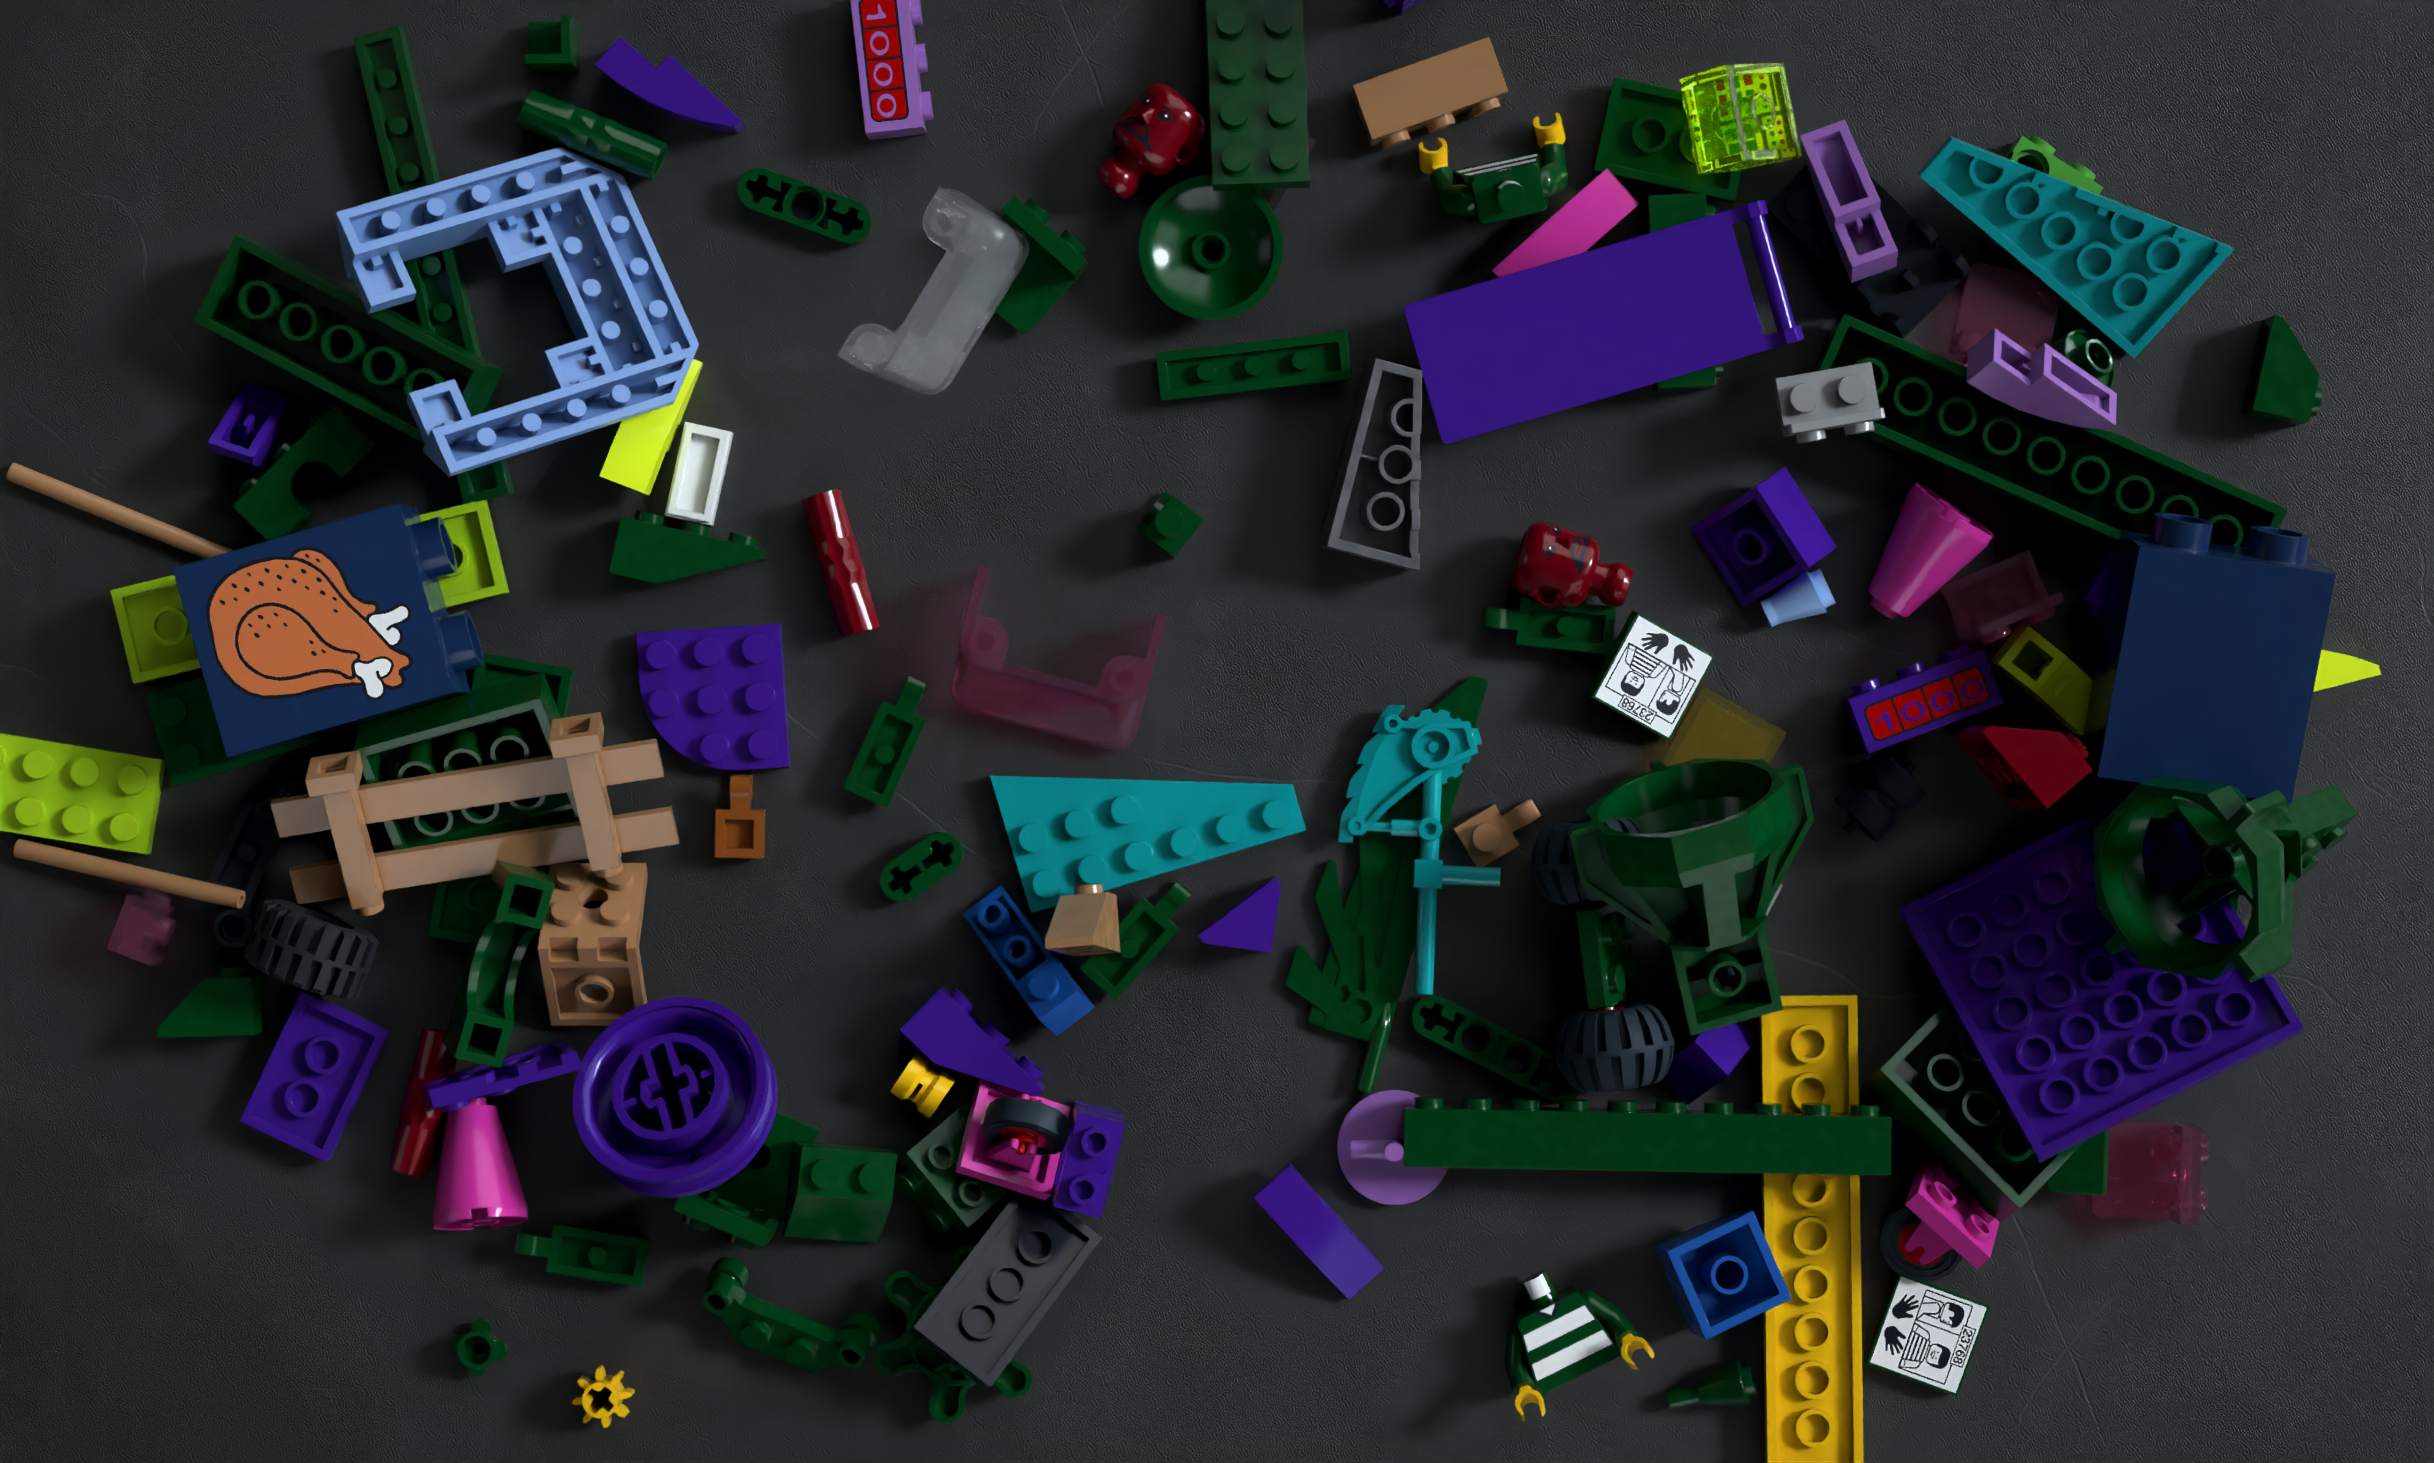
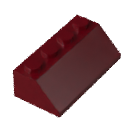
(2025, 764)

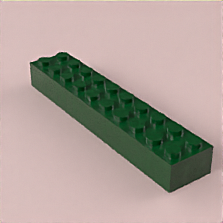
(2054, 468)

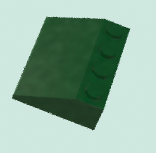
(464, 733)
(1958, 1115)

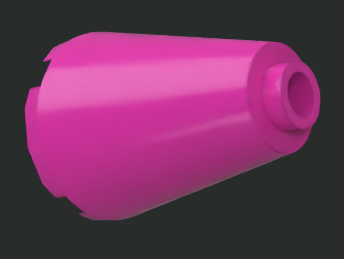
(1924, 552)
(477, 1173)

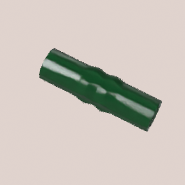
(592, 135)

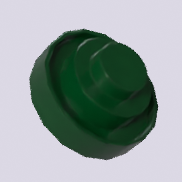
(2088, 354)

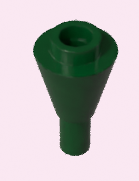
(1725, 1386)

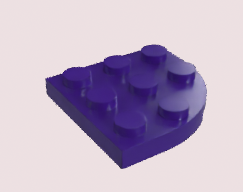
(718, 694)

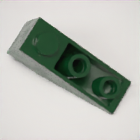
(669, 555)

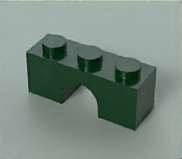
(275, 500)

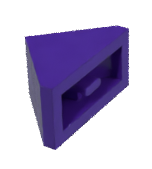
(251, 426)
(1249, 923)
(1707, 1059)

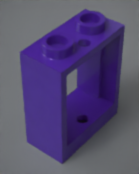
(1088, 1159)

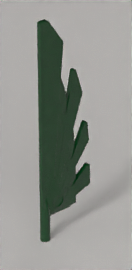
(1378, 923)

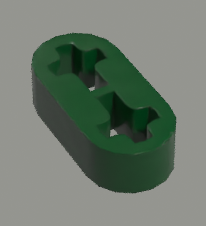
(915, 856)

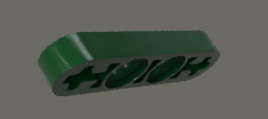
(1494, 1052)

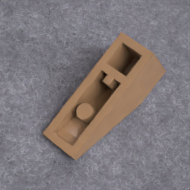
(1085, 923)

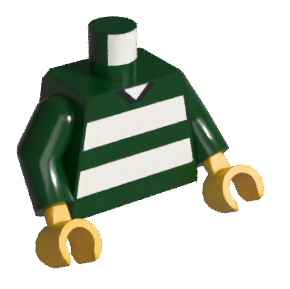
(1502, 186)
(1563, 1339)

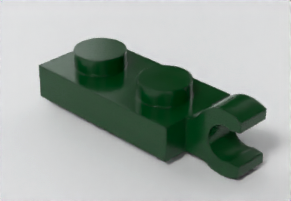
(1574, 629)
(888, 746)
(1141, 938)
(589, 1253)

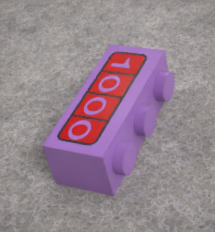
(891, 67)

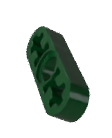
(768, 205)

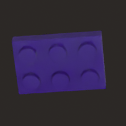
(315, 1075)

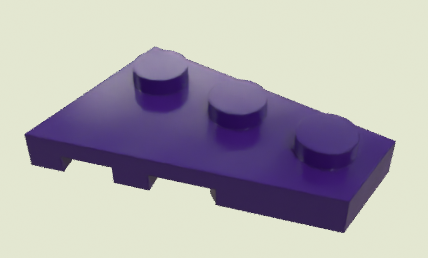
(516, 1070)

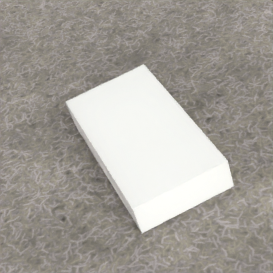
(699, 473)

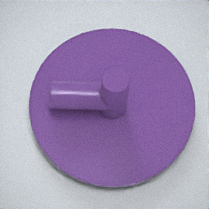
(1373, 1151)

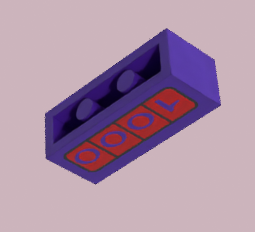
(1921, 699)

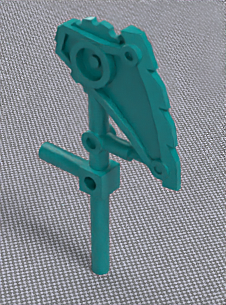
(1394, 763)

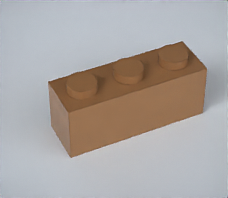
(1430, 93)

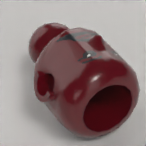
(1153, 138)
(1563, 567)

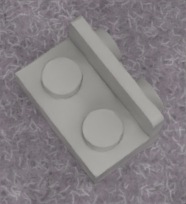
(1828, 401)

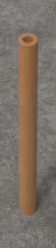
(114, 512)
(129, 874)

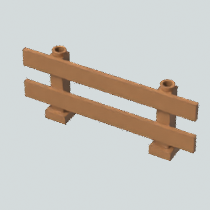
(575, 765)

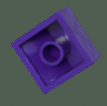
(1764, 537)

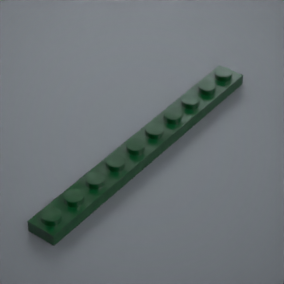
(408, 166)

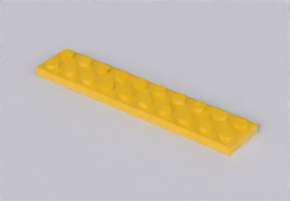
(1816, 1240)

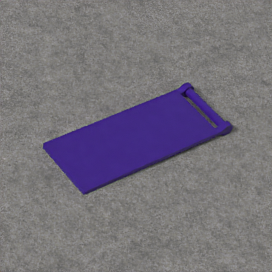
(1597, 324)

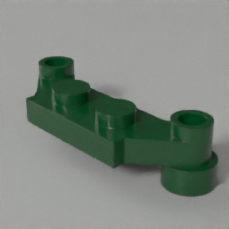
(782, 1331)

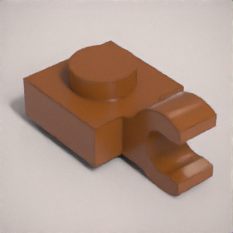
(740, 828)

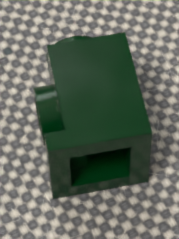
(1170, 524)

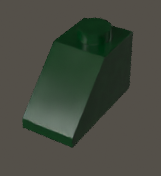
(2281, 377)
(219, 1007)

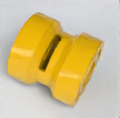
(933, 1088)

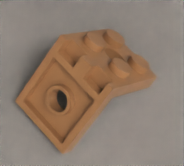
(593, 944)

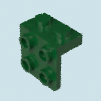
(1049, 269)
(929, 1177)

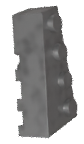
(1377, 482)

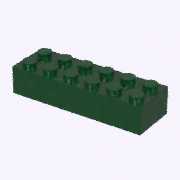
(330, 338)

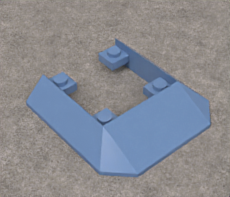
(601, 265)

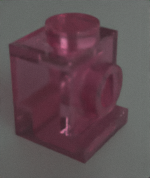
(144, 927)

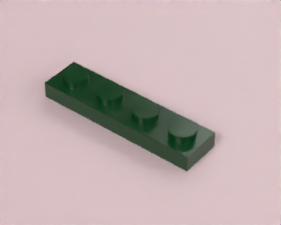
(1253, 366)

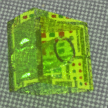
(1740, 117)

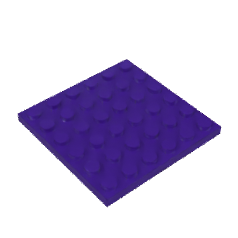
(2062, 1022)

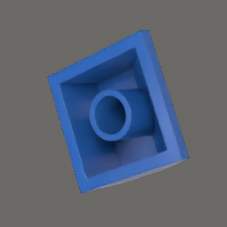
(1722, 1273)

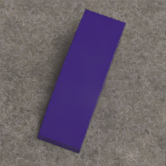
(666, 88)
(1318, 1230)

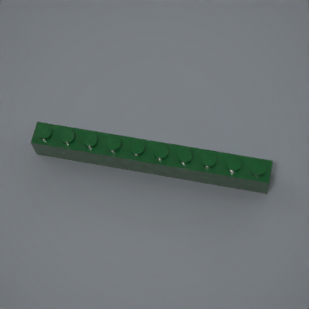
(1647, 1138)

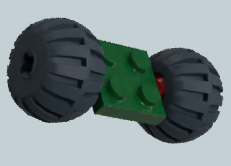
(1610, 1041)

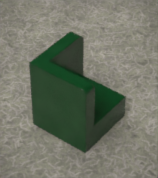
(553, 46)

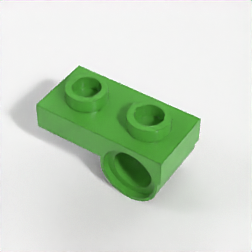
(2041, 157)

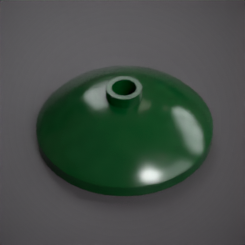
(1195, 216)

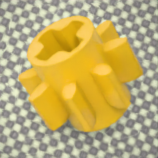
(590, 1394)

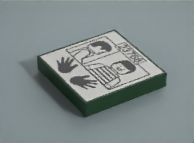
(1650, 675)
(1927, 1334)

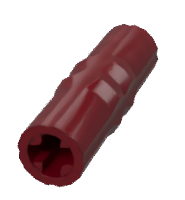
(840, 563)
(418, 1121)

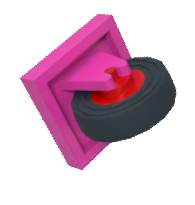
(1013, 1139)
(1936, 1227)

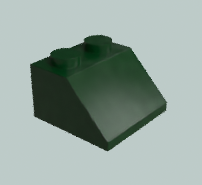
(839, 1191)

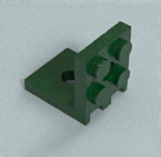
(755, 1198)

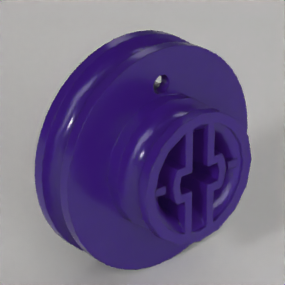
(634, 1081)

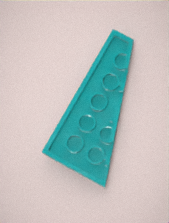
(2096, 253)
(1131, 829)

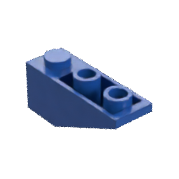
(1030, 967)

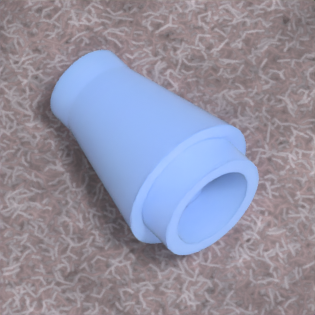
(1798, 599)

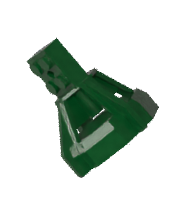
(2250, 849)
(1705, 884)

